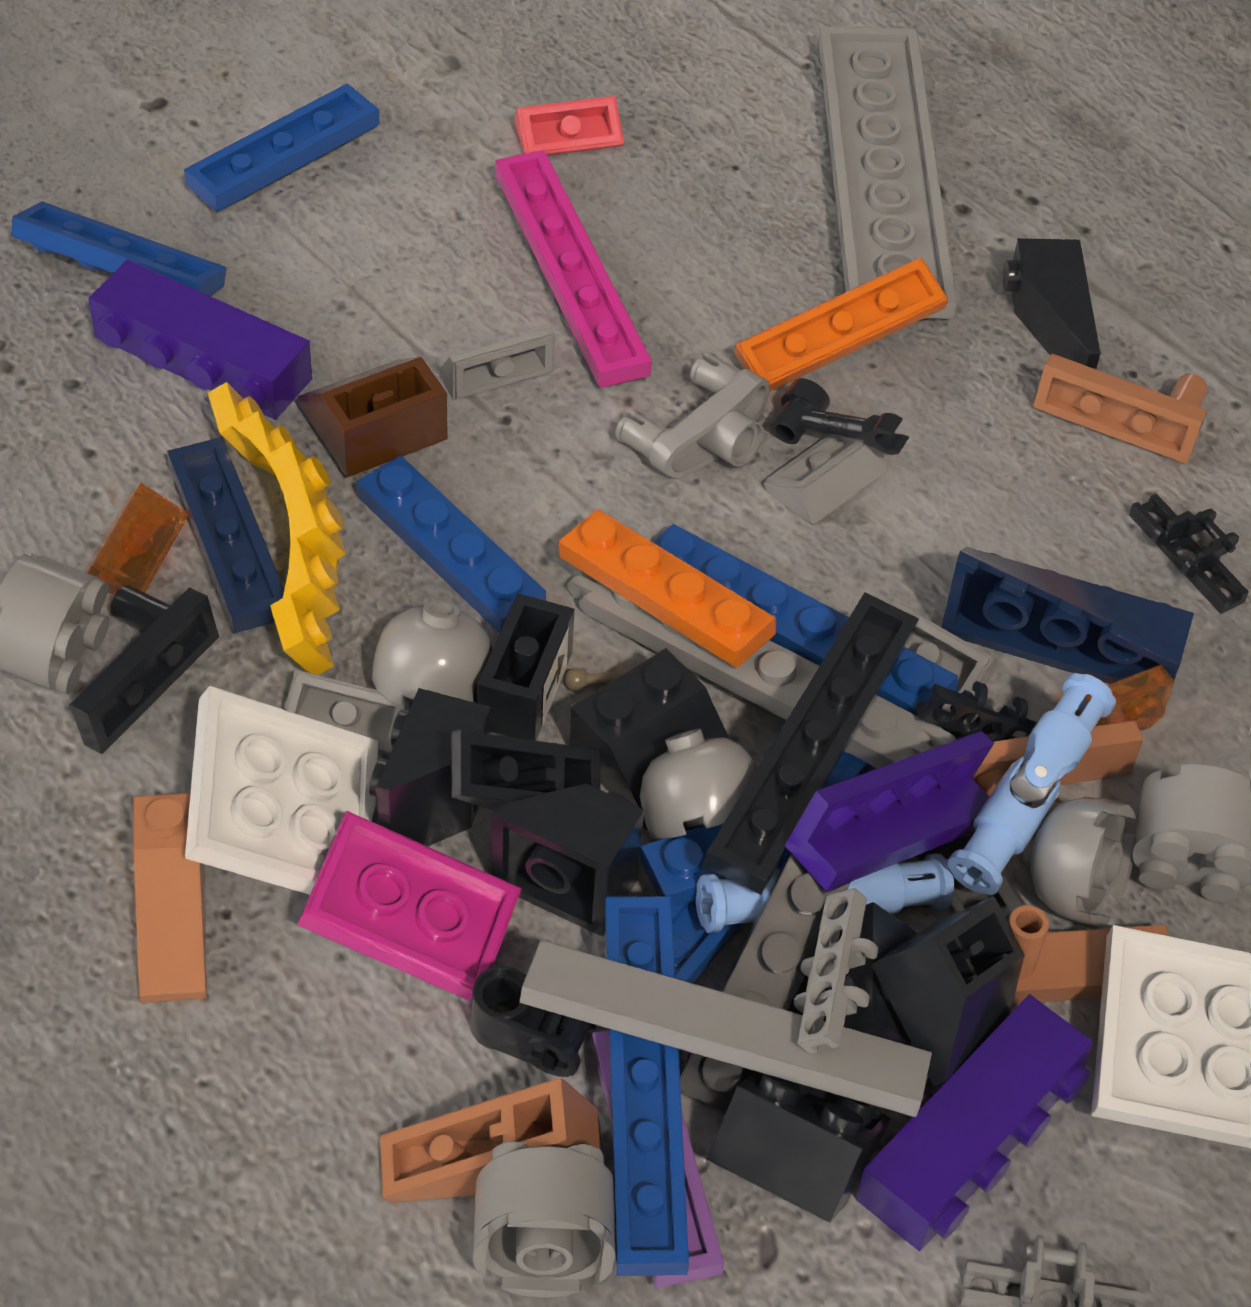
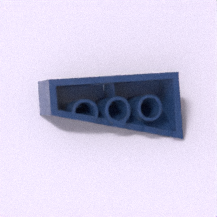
(1061, 619)

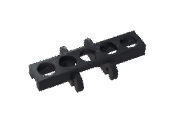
(1184, 527)
(966, 706)

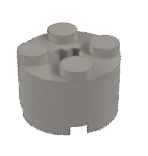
(49, 621)
(1195, 831)
(544, 1218)

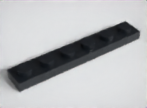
(810, 743)

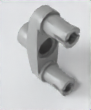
(718, 428)

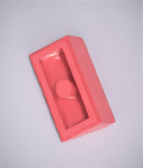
(569, 126)

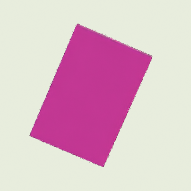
(409, 906)

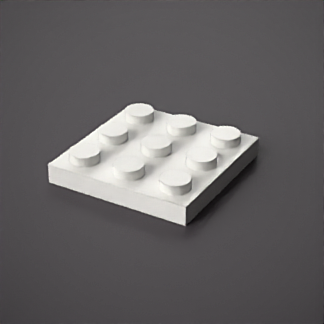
(272, 789)
(1175, 1037)

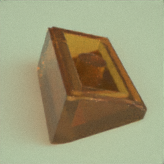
(137, 540)

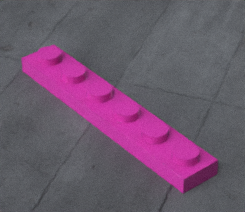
(573, 269)

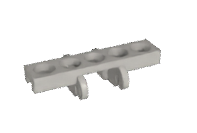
(829, 969)
(1032, 1286)

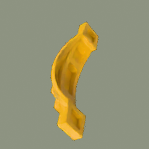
(312, 523)

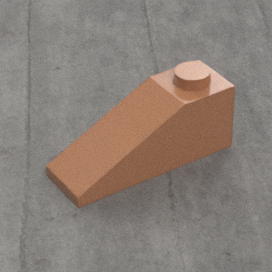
(168, 902)
(449, 1151)

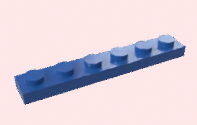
(802, 621)
(646, 1107)

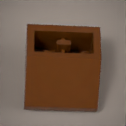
(379, 414)

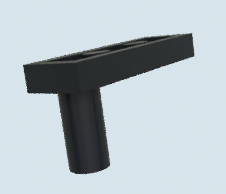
(148, 667)

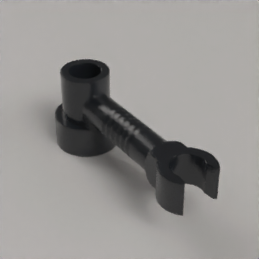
(805, 409)

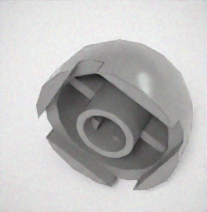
(431, 650)
(694, 783)
(1082, 858)

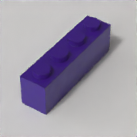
(200, 337)
(974, 1124)

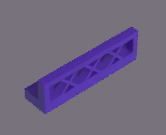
(891, 813)

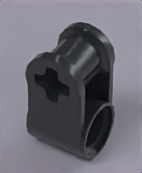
(527, 1030)

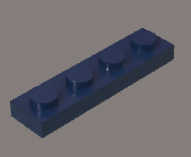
(227, 532)

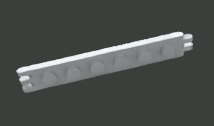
(769, 678)

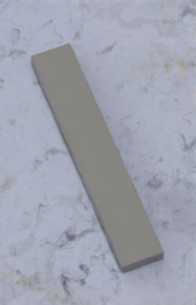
(723, 1028)

